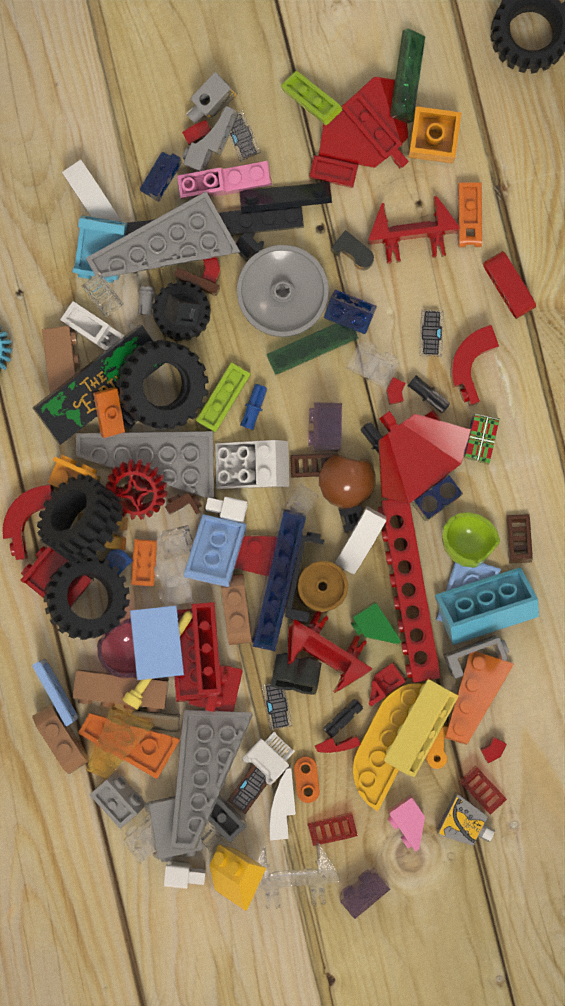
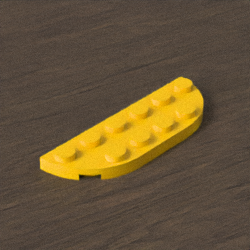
(370, 773)

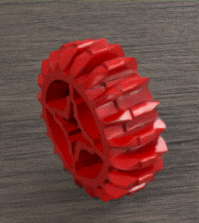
(153, 484)

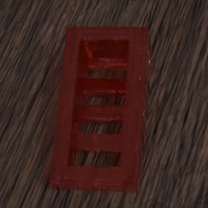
(471, 775)
(335, 837)

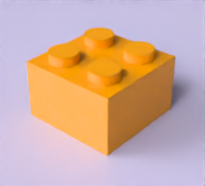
(434, 135)

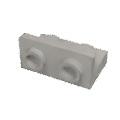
(118, 799)

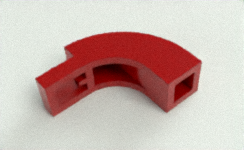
(460, 372)
(18, 515)

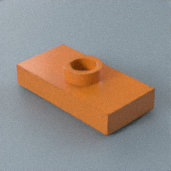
(109, 412)
(144, 562)

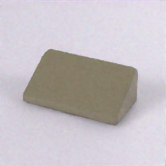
(162, 721)

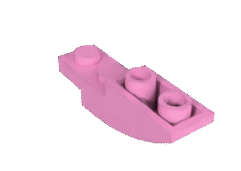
(224, 181)

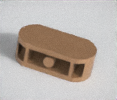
(236, 611)
(60, 739)

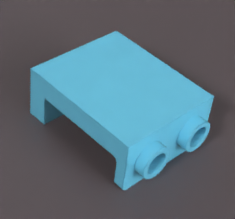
(94, 236)

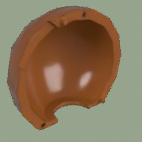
(347, 481)

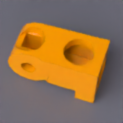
(436, 756)

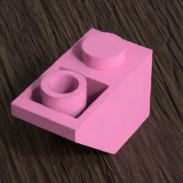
(410, 820)

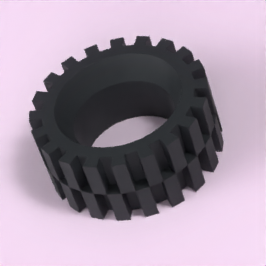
(552, 11)
(93, 527)
(63, 614)

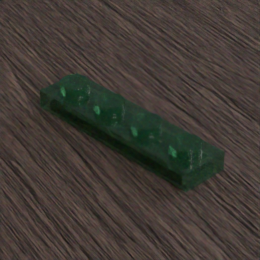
(407, 76)
(310, 347)

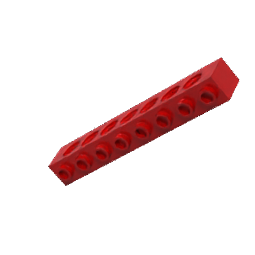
(429, 668)

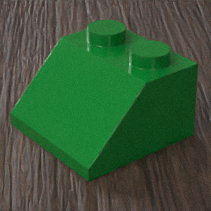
(374, 624)

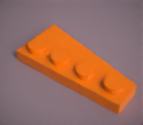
(476, 692)
(149, 754)

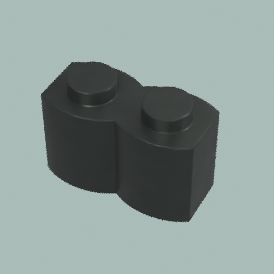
(298, 676)

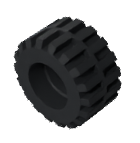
(181, 332)

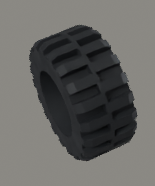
(191, 391)

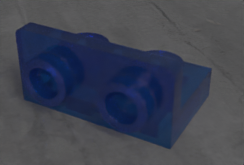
(161, 176)
(350, 311)

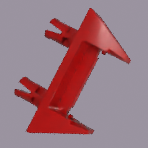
(443, 225)
(343, 661)

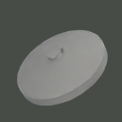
(282, 291)

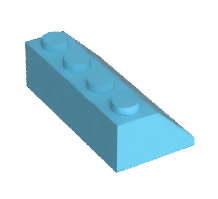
(487, 605)

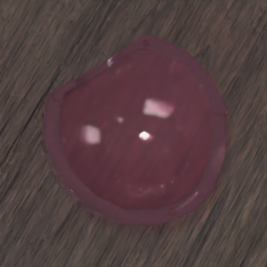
(117, 651)

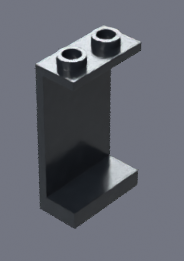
(291, 612)

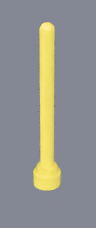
(134, 697)

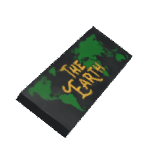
(73, 402)

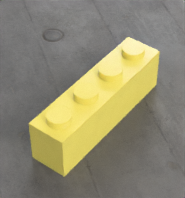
(420, 728)

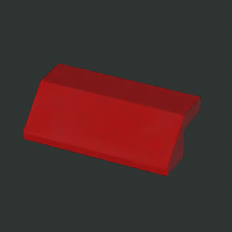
(199, 655)

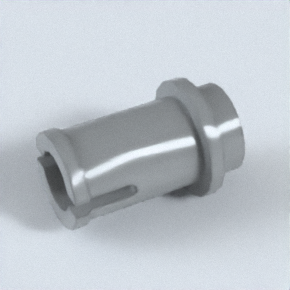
(146, 300)

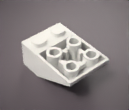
(252, 464)

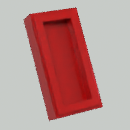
(333, 171)

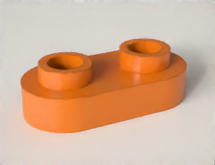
(307, 779)

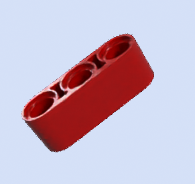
(509, 284)

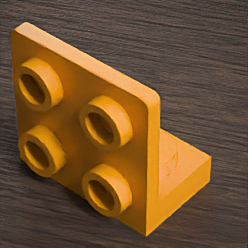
(66, 468)

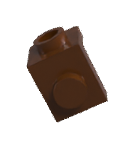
(178, 502)

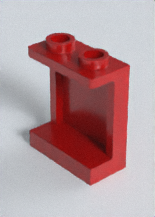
(48, 562)

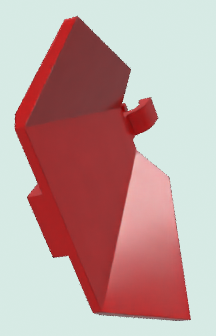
(364, 128)
(418, 455)

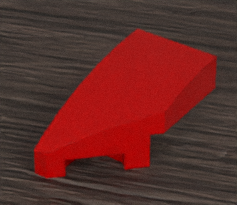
(385, 682)
(329, 745)

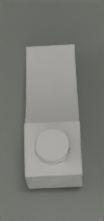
(199, 154)

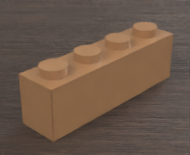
(60, 355)
(111, 689)

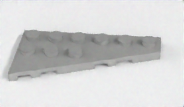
(175, 238)
(181, 456)
(205, 758)

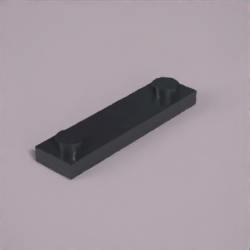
(285, 197)

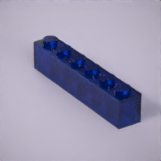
(278, 579)

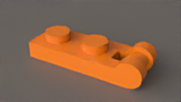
(470, 214)

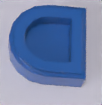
(119, 558)

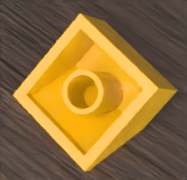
(235, 875)

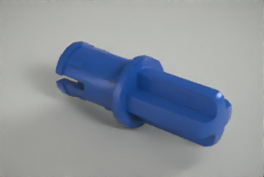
(254, 406)

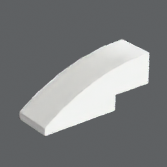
(89, 192)
(90, 326)
(360, 540)
(282, 805)

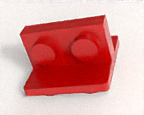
(230, 684)

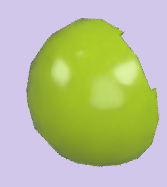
(469, 539)

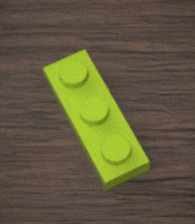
(311, 98)
(223, 397)

